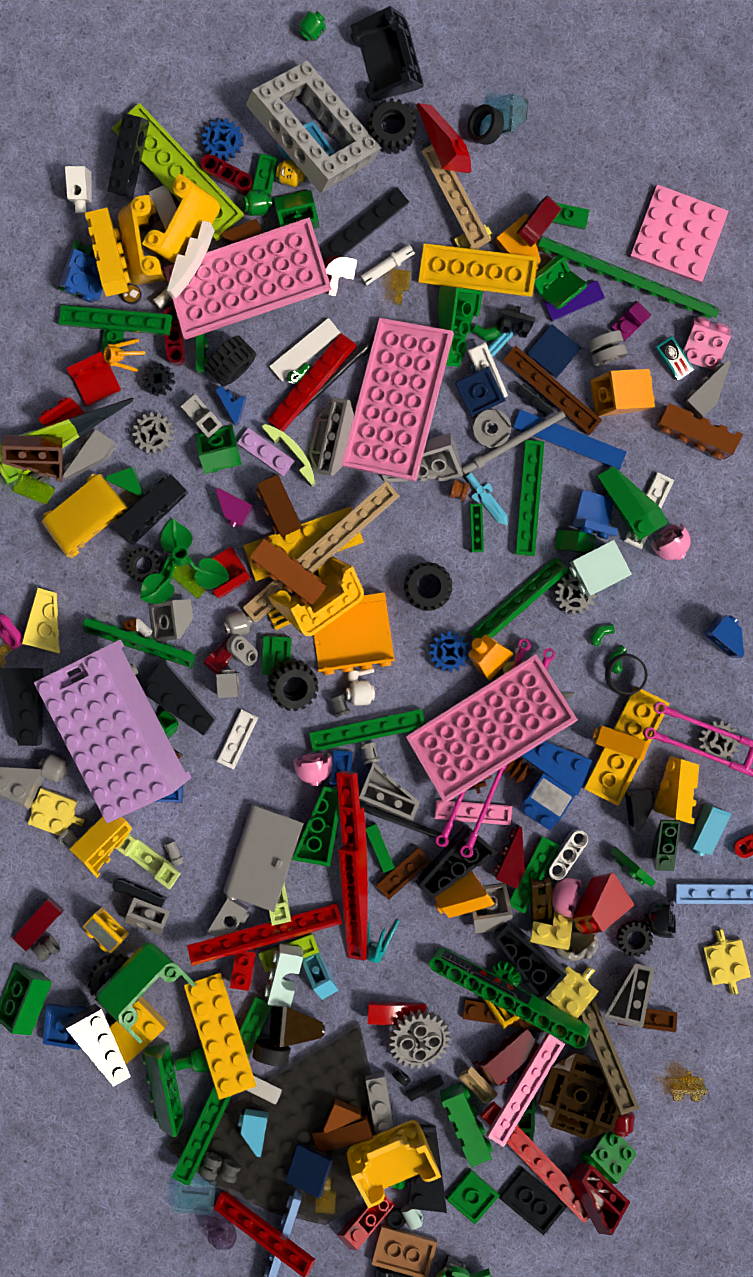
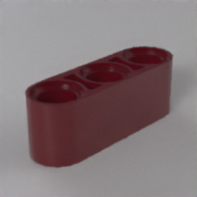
(220, 168)
(539, 221)
(175, 346)

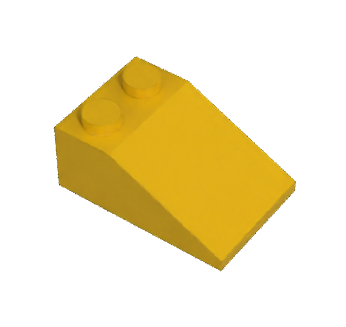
(147, 1027)

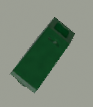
(665, 845)

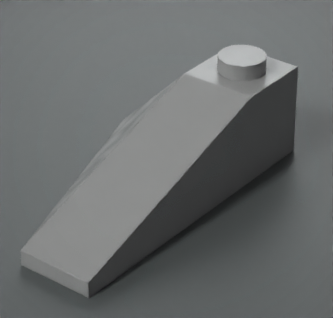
(438, 461)

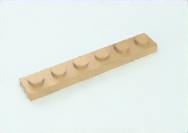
(458, 201)

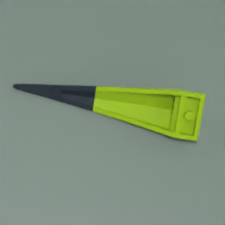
(67, 429)

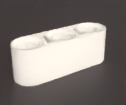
(576, 849)

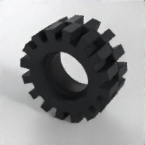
(142, 553)
(643, 946)

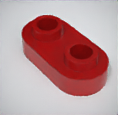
(748, 841)

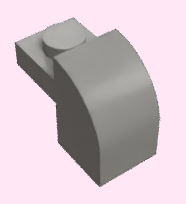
(201, 415)

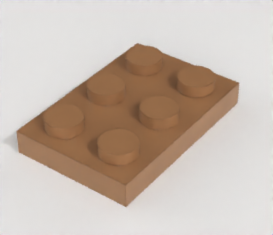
(404, 1252)

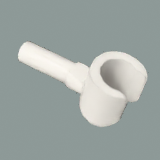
(353, 675)

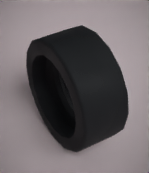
(476, 119)
(270, 1055)

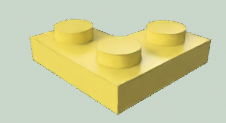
(554, 935)

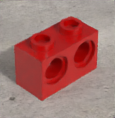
(243, 970)

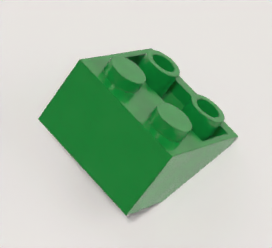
(296, 208)

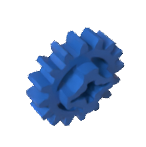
(225, 131)
(459, 660)

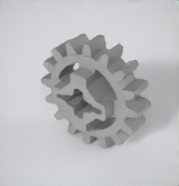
(156, 425)
(565, 601)
(722, 748)

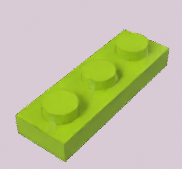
(307, 943)

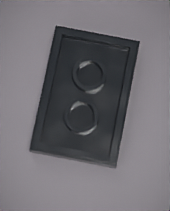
(533, 1201)

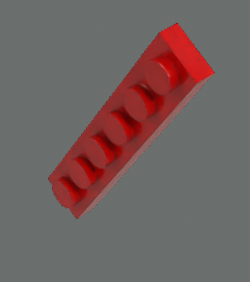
(311, 382)
(264, 1234)

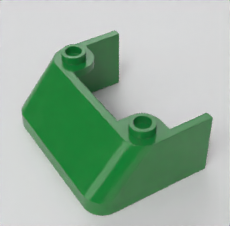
(133, 981)

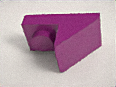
(631, 320)

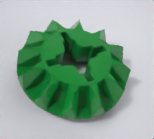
(503, 967)

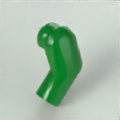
(487, 334)
(296, 375)
(599, 632)
(617, 668)

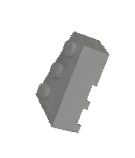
(20, 785)
(387, 795)
(632, 999)

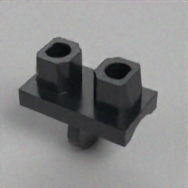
(515, 320)

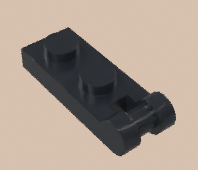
(139, 892)

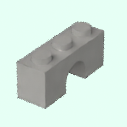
(379, 1102)

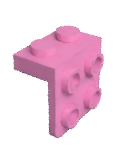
(706, 343)

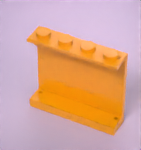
(356, 638)

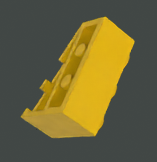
(677, 790)

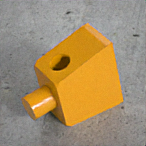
(489, 656)

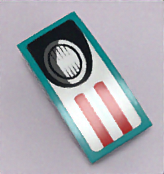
(674, 357)

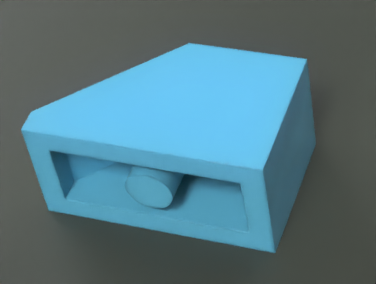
(319, 976)
(253, 1129)

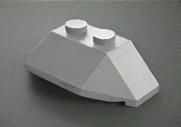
(331, 436)

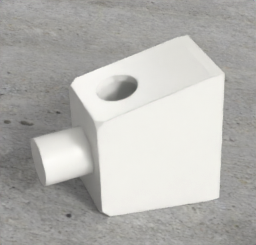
(78, 178)

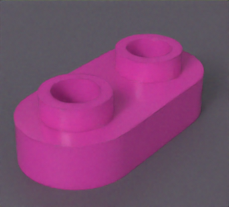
(9, 632)

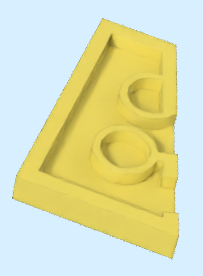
(42, 622)

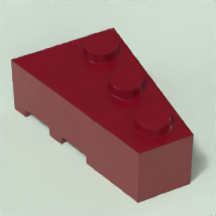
(507, 1057)
(599, 1198)

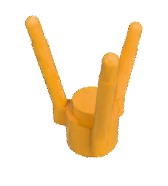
(114, 354)

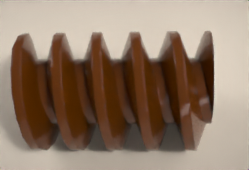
(517, 770)

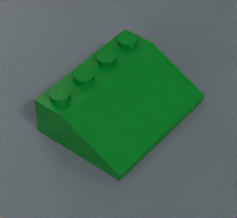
(164, 1088)

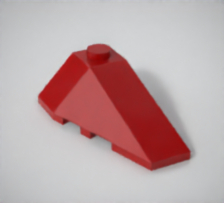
(447, 144)

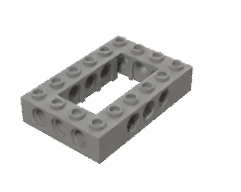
(323, 171)

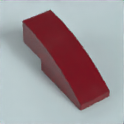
(38, 924)

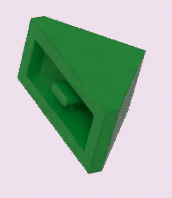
(127, 480)
(575, 541)

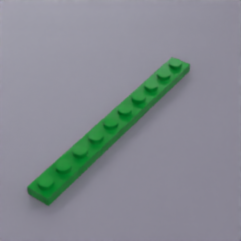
(635, 280)
(215, 1108)

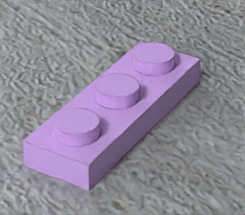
(266, 452)

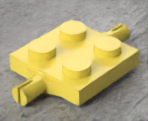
(53, 812)
(727, 961)
(573, 992)

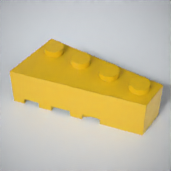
(108, 252)

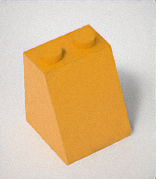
(622, 392)

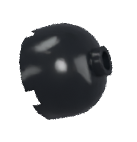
(661, 919)

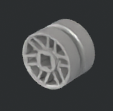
(607, 348)

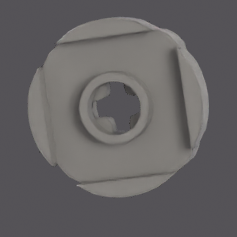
(493, 418)

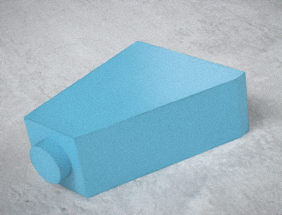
(709, 829)

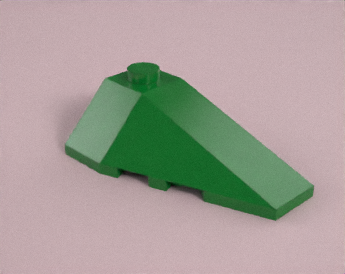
(456, 313)
(635, 508)

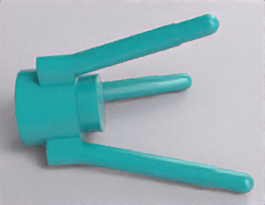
(376, 951)

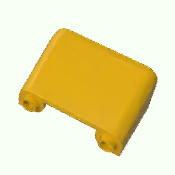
(186, 223)
(140, 268)
(84, 515)
(339, 596)
(391, 1159)

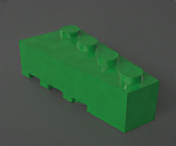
(319, 836)
(466, 1125)

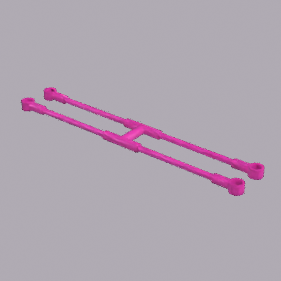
(745, 768)
(473, 835)

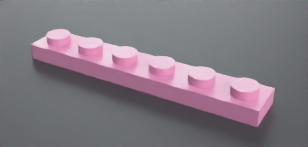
(525, 1089)

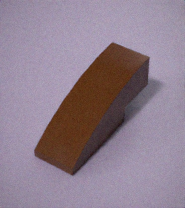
(343, 1136)

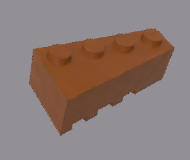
(698, 432)
(288, 571)

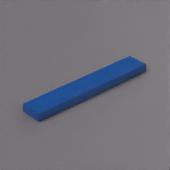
(572, 440)

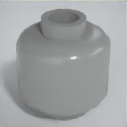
(237, 624)
(53, 768)

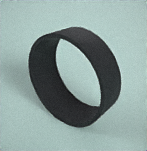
(611, 663)

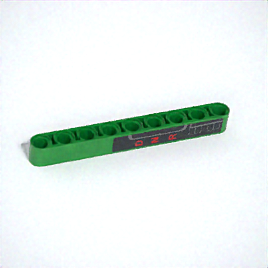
(510, 997)

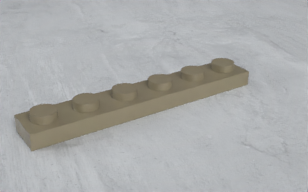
(609, 1060)

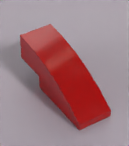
(388, 1012)

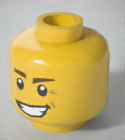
(289, 173)

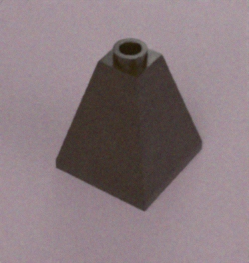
(293, 1027)

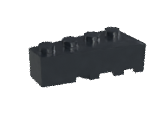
(175, 696)

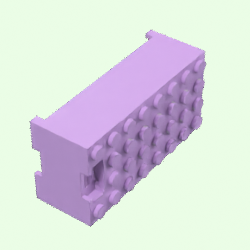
(112, 732)

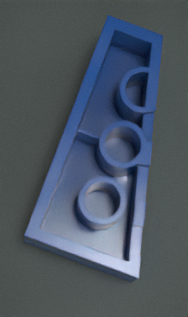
(560, 764)

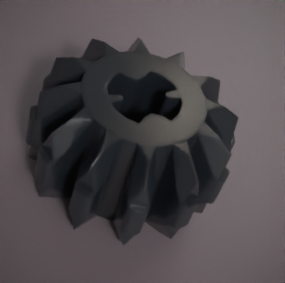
(165, 376)

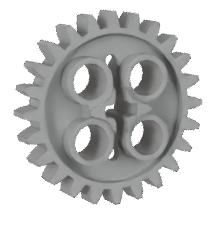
(430, 1027)

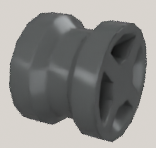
(229, 1170)

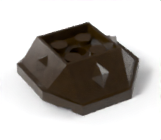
(582, 1115)

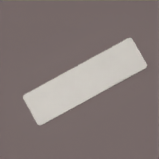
(266, 1091)

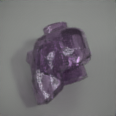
(220, 1232)

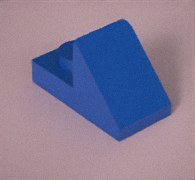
(234, 408)
(341, 762)

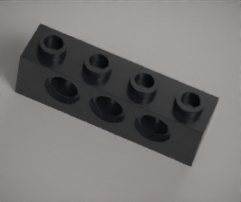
(128, 155)

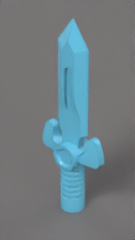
(487, 499)

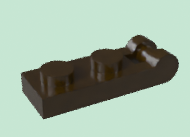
(541, 900)

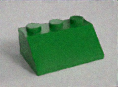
(23, 999)

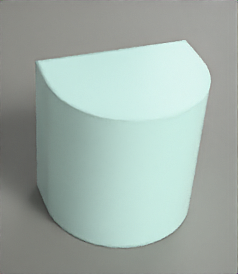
(413, 1217)

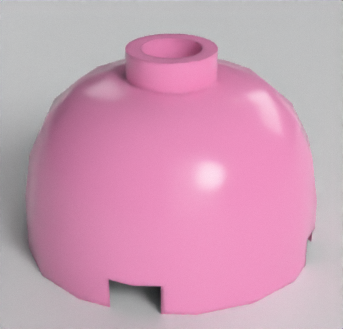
(675, 541)
(313, 768)
(566, 896)

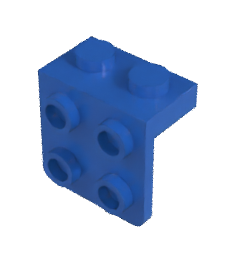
(594, 514)

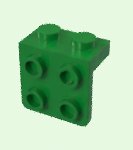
(558, 283)
(610, 1157)

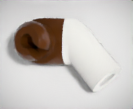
(137, 625)

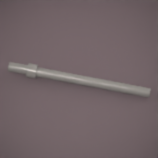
(480, 461)

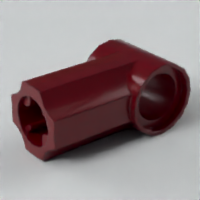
(218, 659)

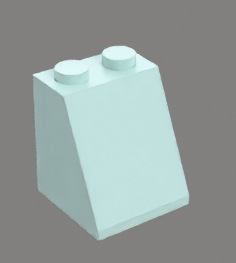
(599, 568)

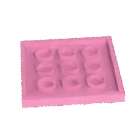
(679, 234)

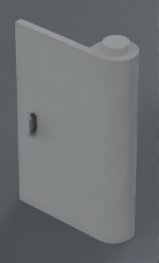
(262, 858)

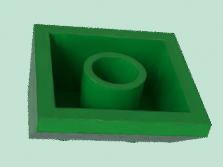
(218, 450)

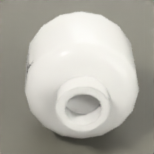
(360, 693)

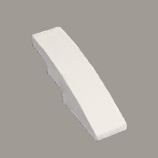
(187, 265)

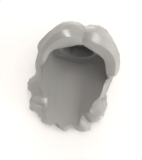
(580, 947)

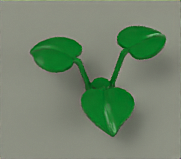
(177, 540)

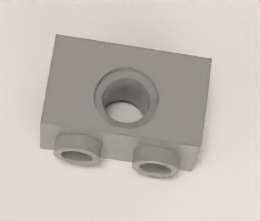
(228, 684)
(230, 908)
(147, 916)

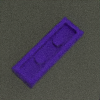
(587, 297)

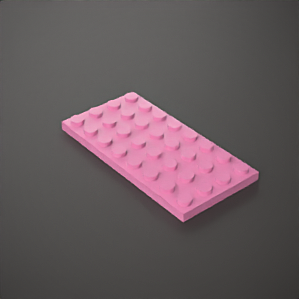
(252, 278)
(397, 399)
(491, 728)

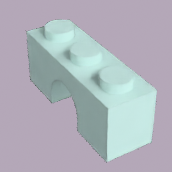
(287, 960)

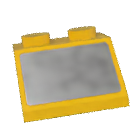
(105, 930)

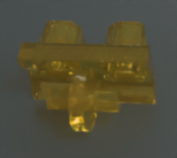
(687, 1085)

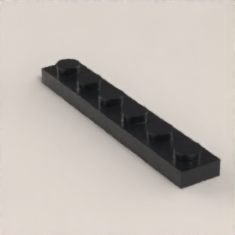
(365, 225)

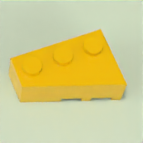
(99, 842)

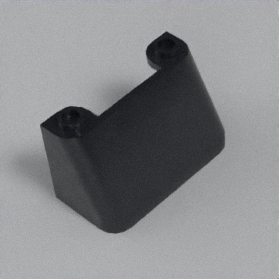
(388, 54)

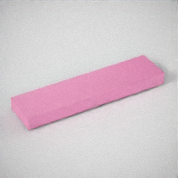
(470, 812)

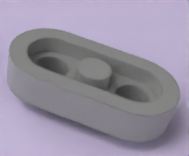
(245, 652)

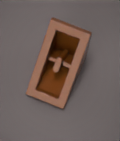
(341, 1115)

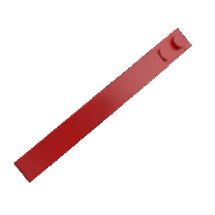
(353, 865)

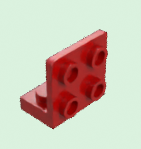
(94, 378)
(64, 410)
(237, 572)

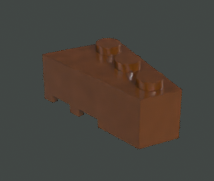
(34, 454)
(278, 506)

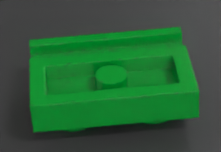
(274, 651)

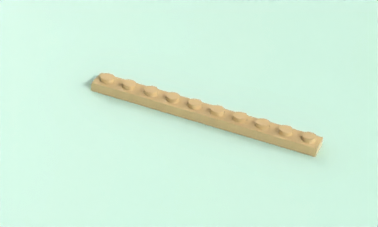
(329, 544)

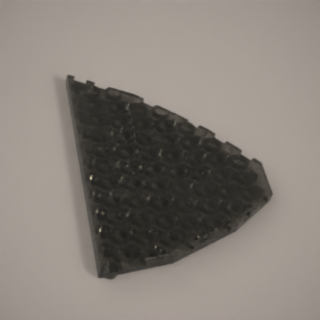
(308, 1092)

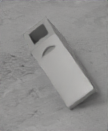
(707, 396)
(93, 453)

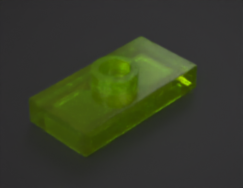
(33, 488)
(185, 577)

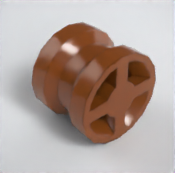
(459, 490)

